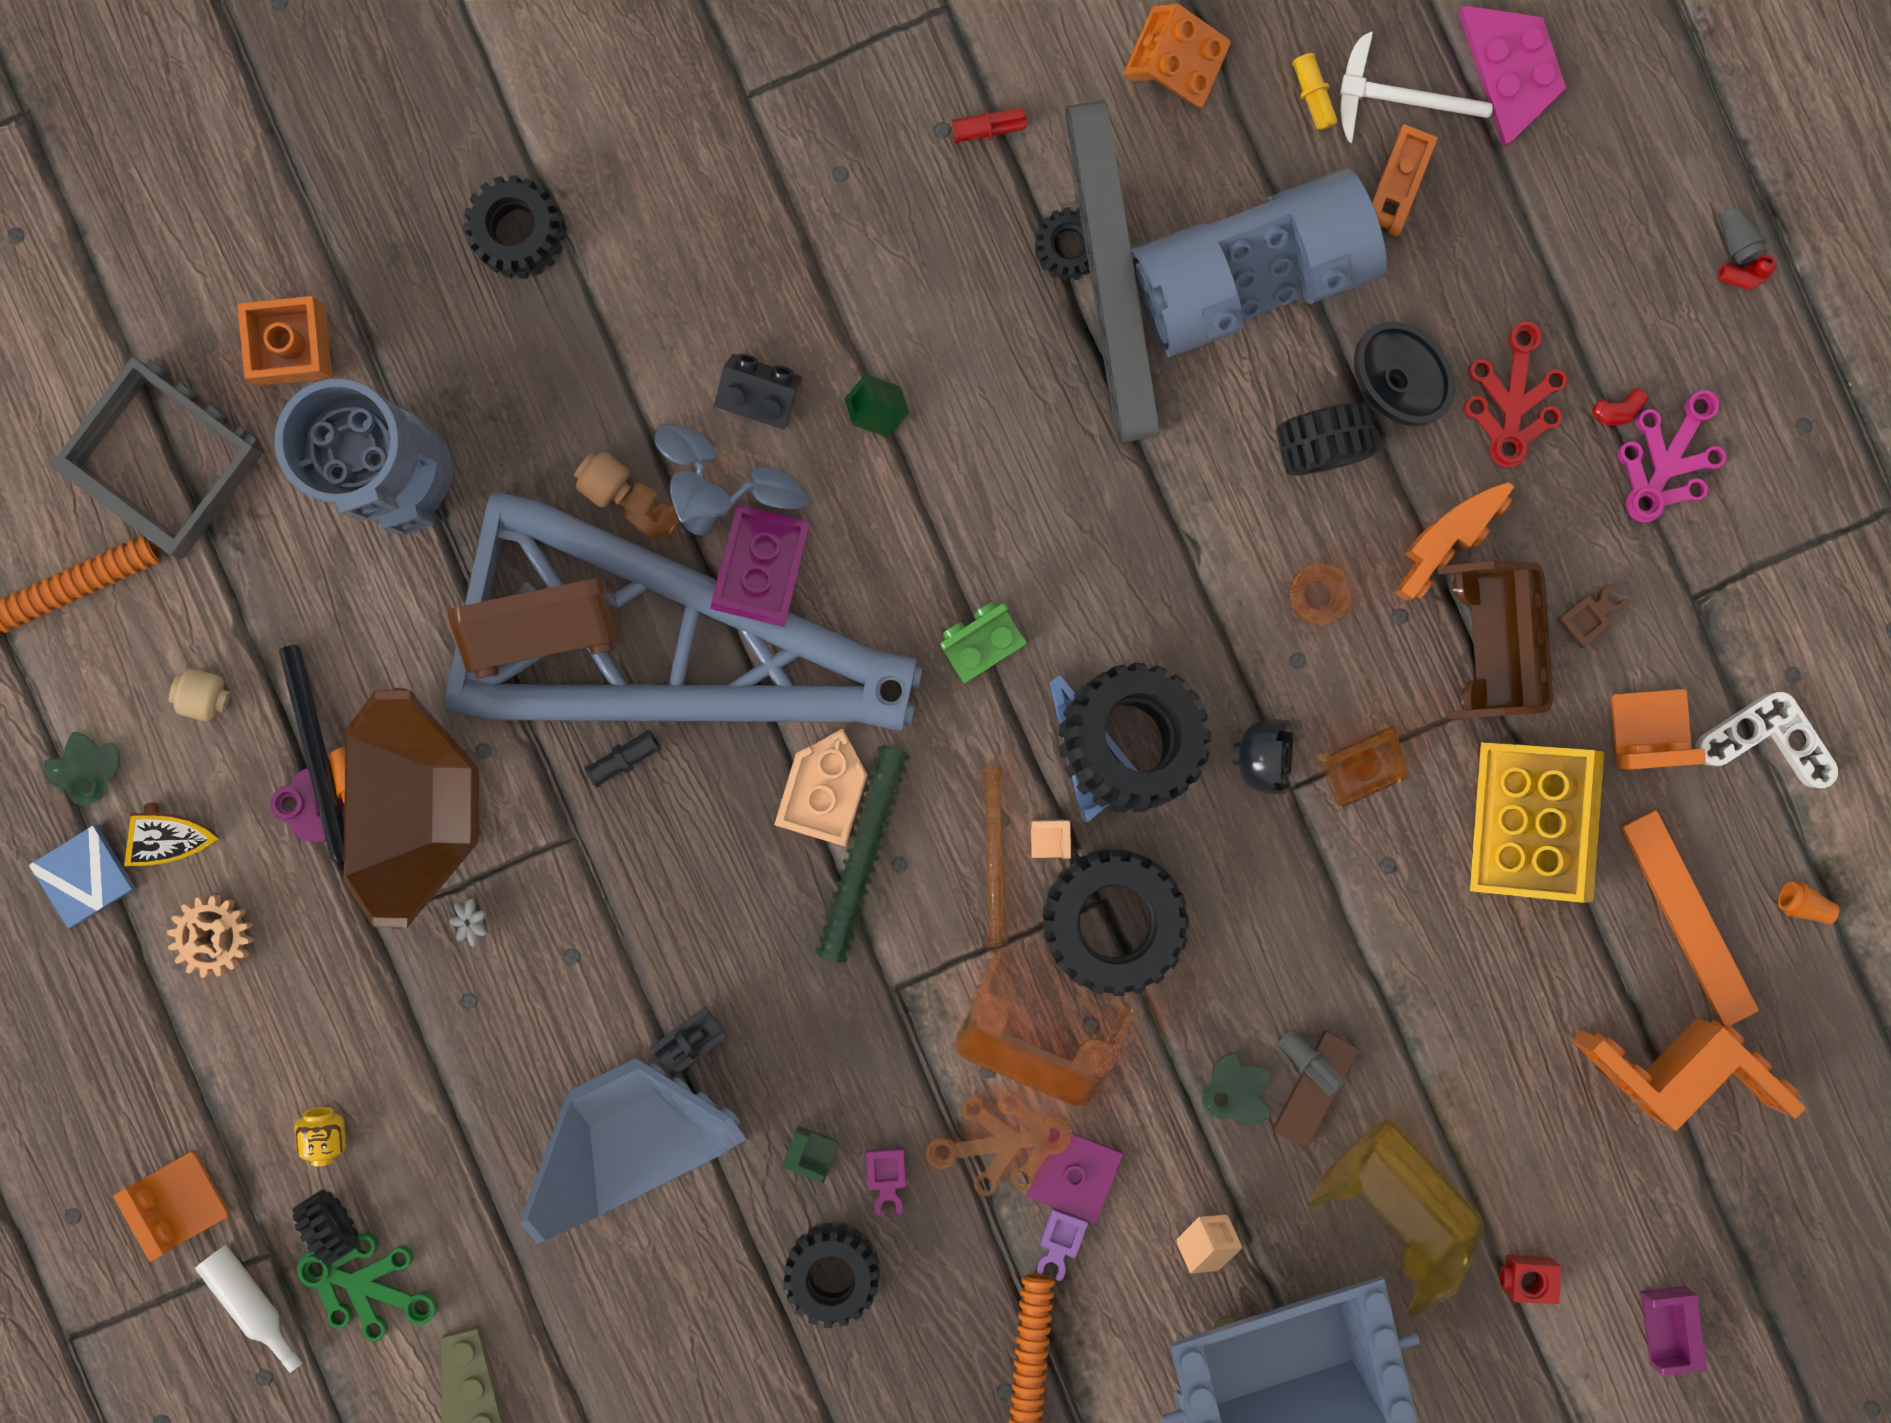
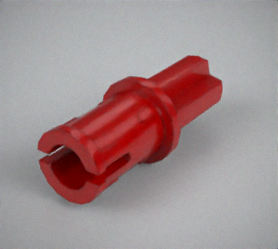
(988, 124)

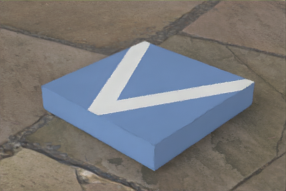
(82, 876)

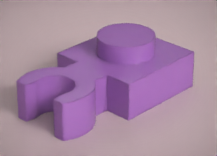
(1062, 1237)

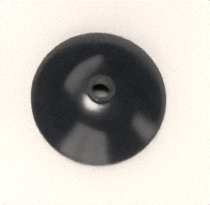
(1404, 374)

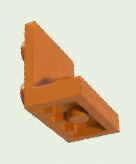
(1178, 53)
(1653, 730)
(171, 1205)

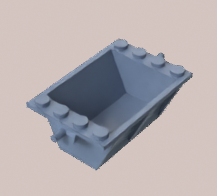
(1299, 1364)

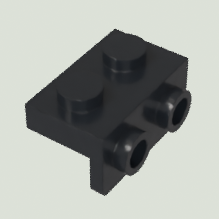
(757, 390)

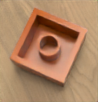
(284, 341)

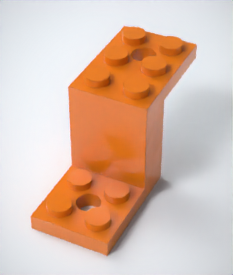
(1690, 1072)

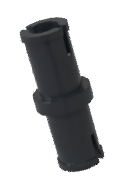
(622, 758)

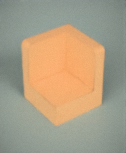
(1050, 839)
(1208, 1243)

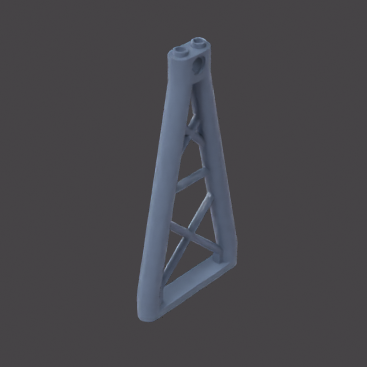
(740, 701)

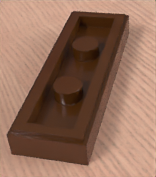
(1307, 1101)

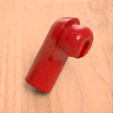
(1750, 275)
(1620, 412)

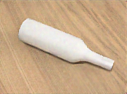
(246, 1303)

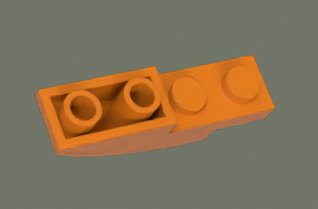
(1459, 527)

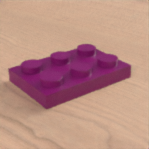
(760, 565)

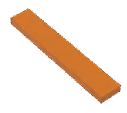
(1689, 918)

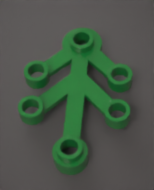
(361, 1286)

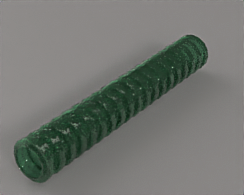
(862, 854)

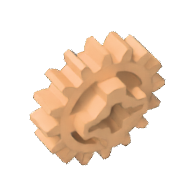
(199, 927)

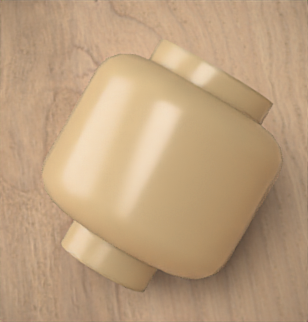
(198, 694)

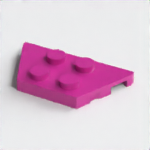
(1513, 66)

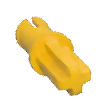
(1315, 91)

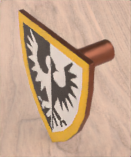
(163, 837)

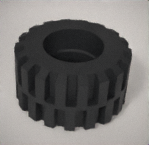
(497, 202)
(1327, 438)
(825, 1305)

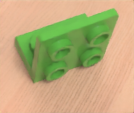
(982, 642)

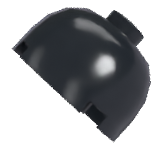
(1265, 755)

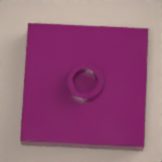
(1077, 1177)

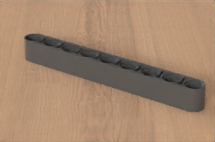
(1111, 270)

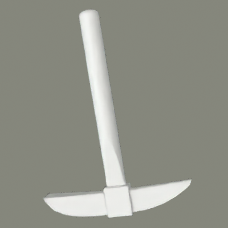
(1355, 87)

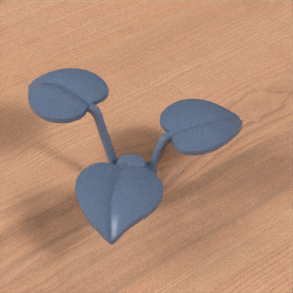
(700, 501)

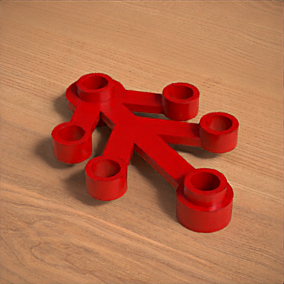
(1513, 401)

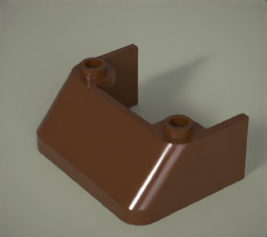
(536, 625)
(1507, 636)

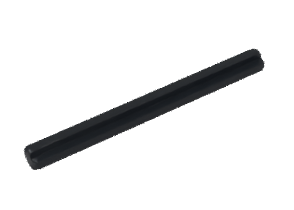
(314, 750)

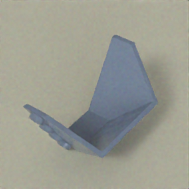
(620, 1142)

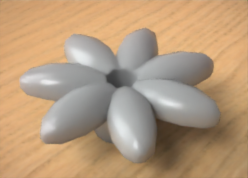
(469, 922)

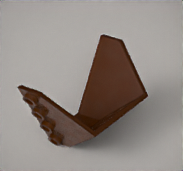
(404, 807)

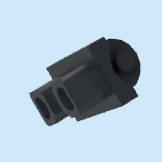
(689, 1041)

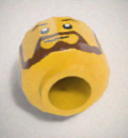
(320, 1136)

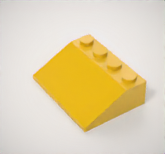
(1537, 822)

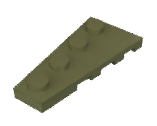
(468, 1380)

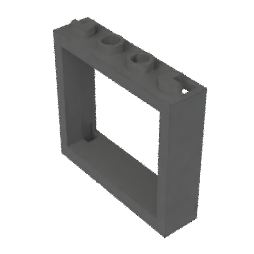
(101, 419)

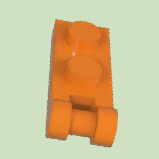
(1402, 176)

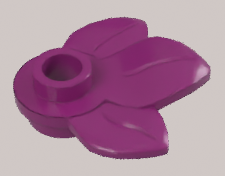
(305, 818)

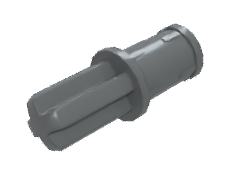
(1311, 1063)

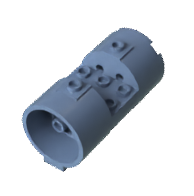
(1291, 248)
(374, 460)

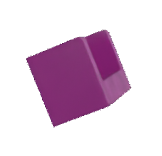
(1673, 1330)

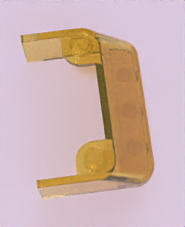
(1415, 1203)

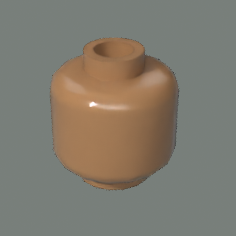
(602, 479)

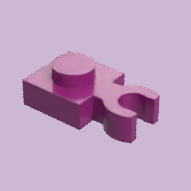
(886, 1174)

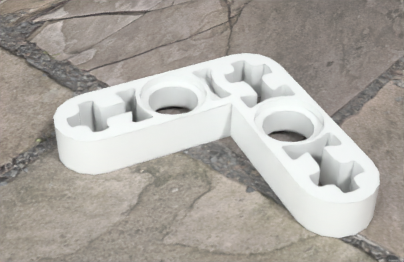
(1779, 728)

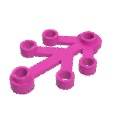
(1668, 462)

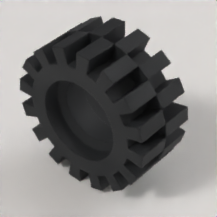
(1046, 251)
(325, 1227)

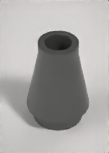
(1742, 236)

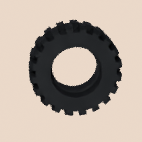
(1175, 716)
(1126, 972)

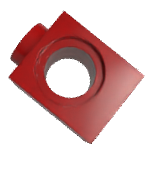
(1544, 1288)

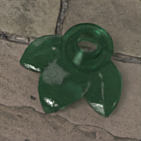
(80, 763)
(1241, 1089)

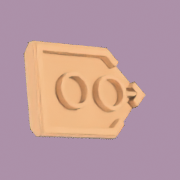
(823, 790)

